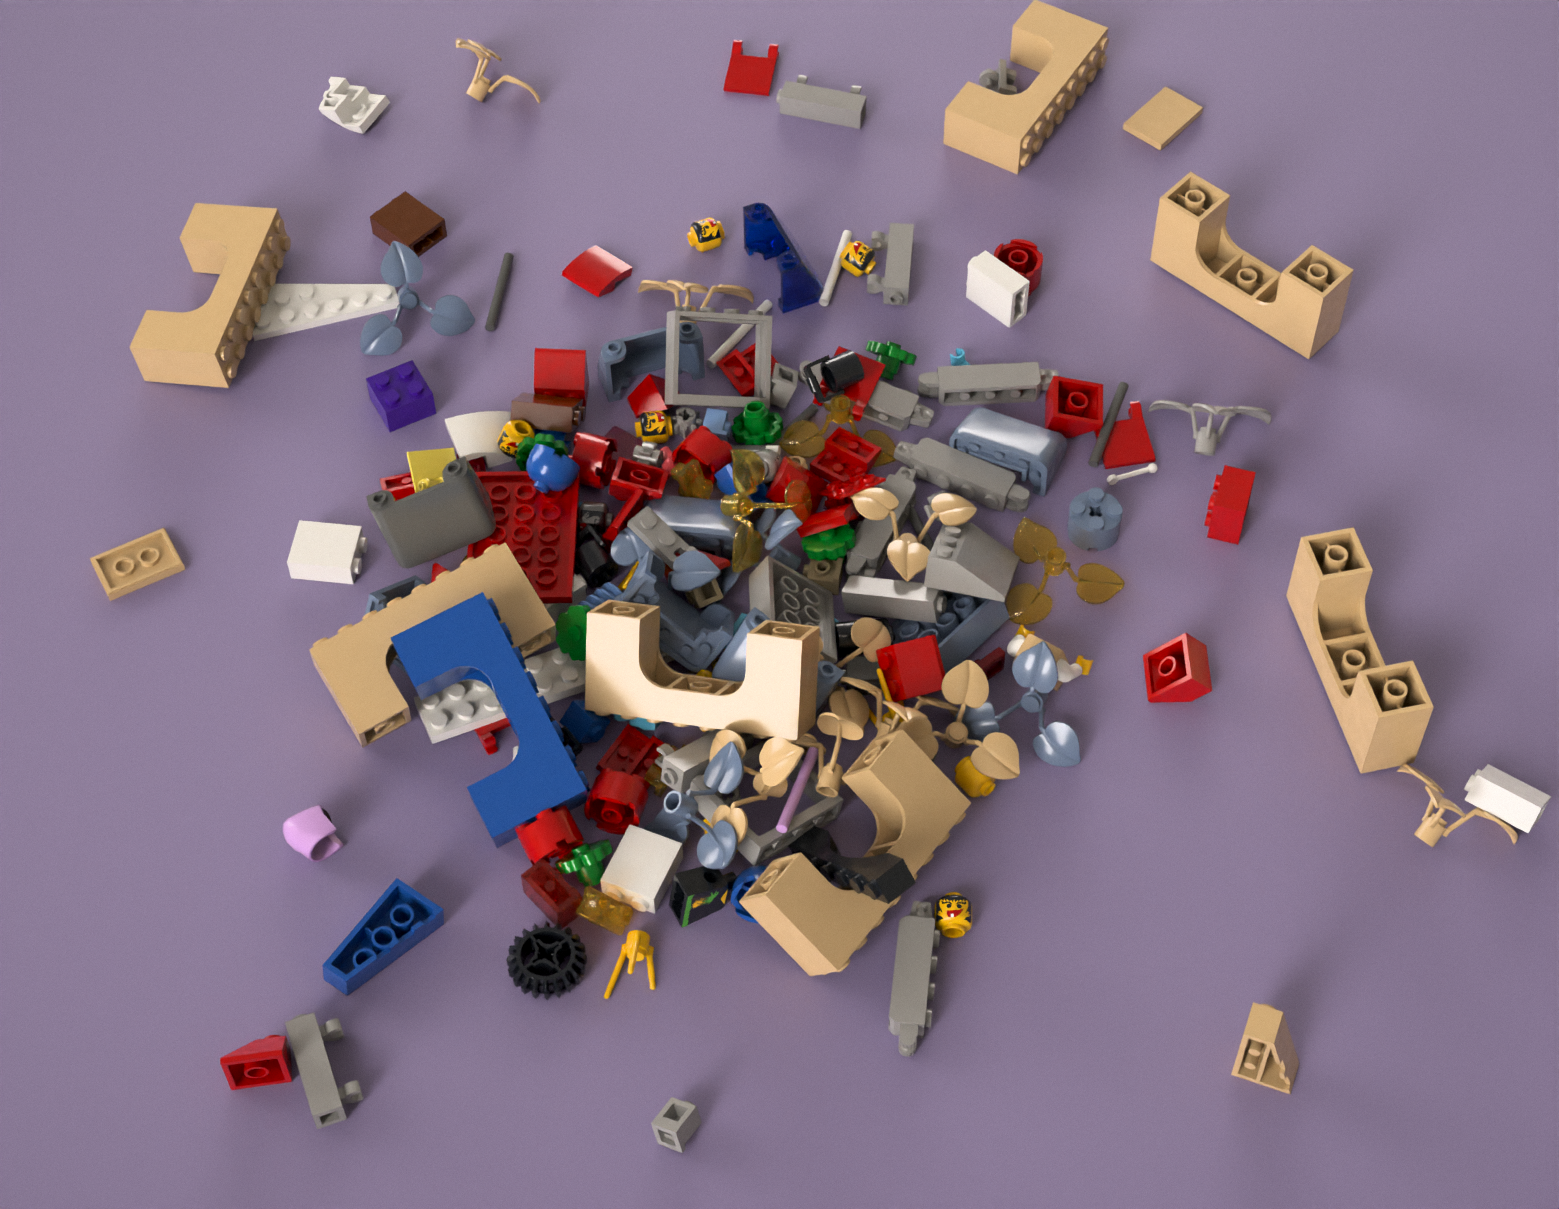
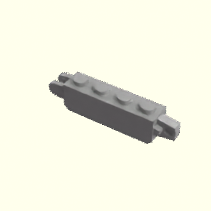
(985, 383)
(887, 404)
(964, 474)
(876, 535)
(911, 977)

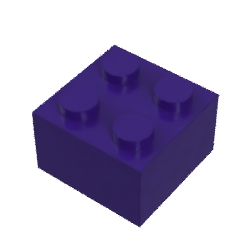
(401, 396)

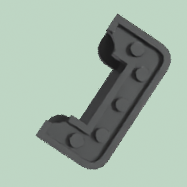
(436, 517)

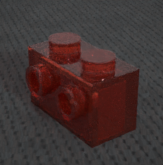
(551, 893)

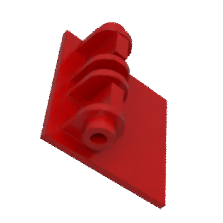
(840, 492)

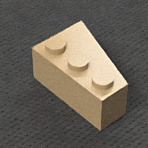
(1267, 1050)

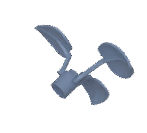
(404, 267)
(780, 529)
(690, 568)
(1038, 671)
(720, 843)

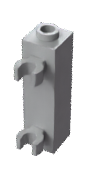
(822, 103)
(898, 263)
(892, 598)
(690, 761)
(315, 1069)

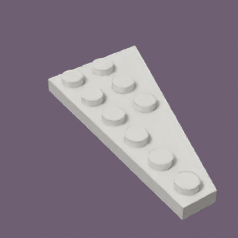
(313, 305)

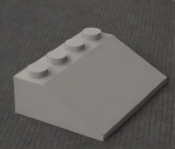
(970, 563)
(793, 599)

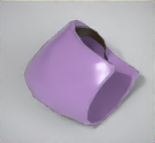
(312, 834)

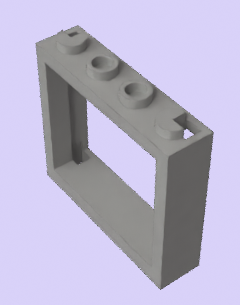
(762, 356)
(760, 848)

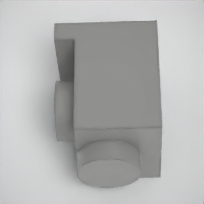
(782, 385)
(676, 1124)

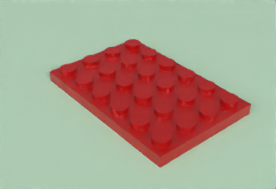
(536, 529)

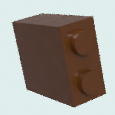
(409, 223)
(548, 411)

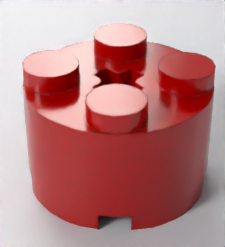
(1022, 258)
(707, 449)
(595, 459)
(616, 801)
(550, 835)

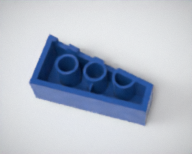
(382, 936)

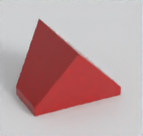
(648, 396)

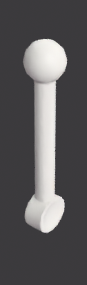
(1113, 479)

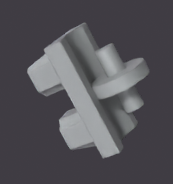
(999, 80)

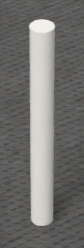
(834, 270)
(726, 347)

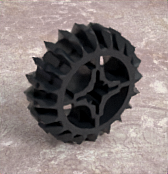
(540, 973)

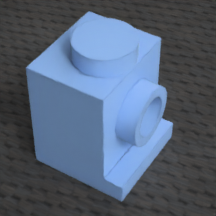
(718, 423)

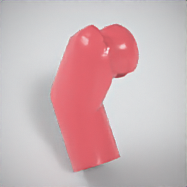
(667, 460)

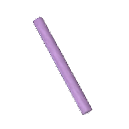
(797, 790)

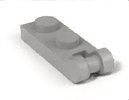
(658, 536)

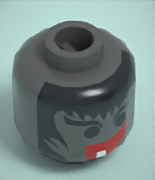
(595, 515)

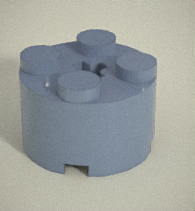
(1094, 520)

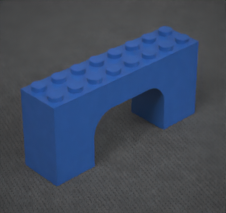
(473, 646)

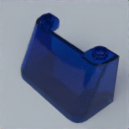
(772, 239)

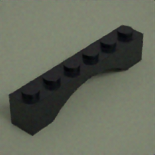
(877, 876)

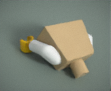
(1025, 640)

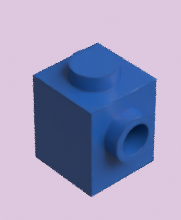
(584, 723)

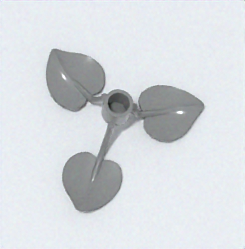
(1207, 438)

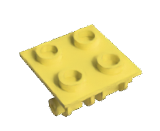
(428, 465)

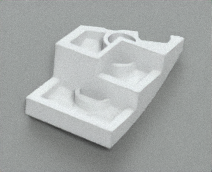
(351, 105)
(478, 434)

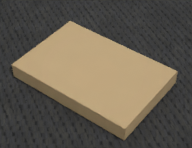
(1162, 118)
(137, 564)

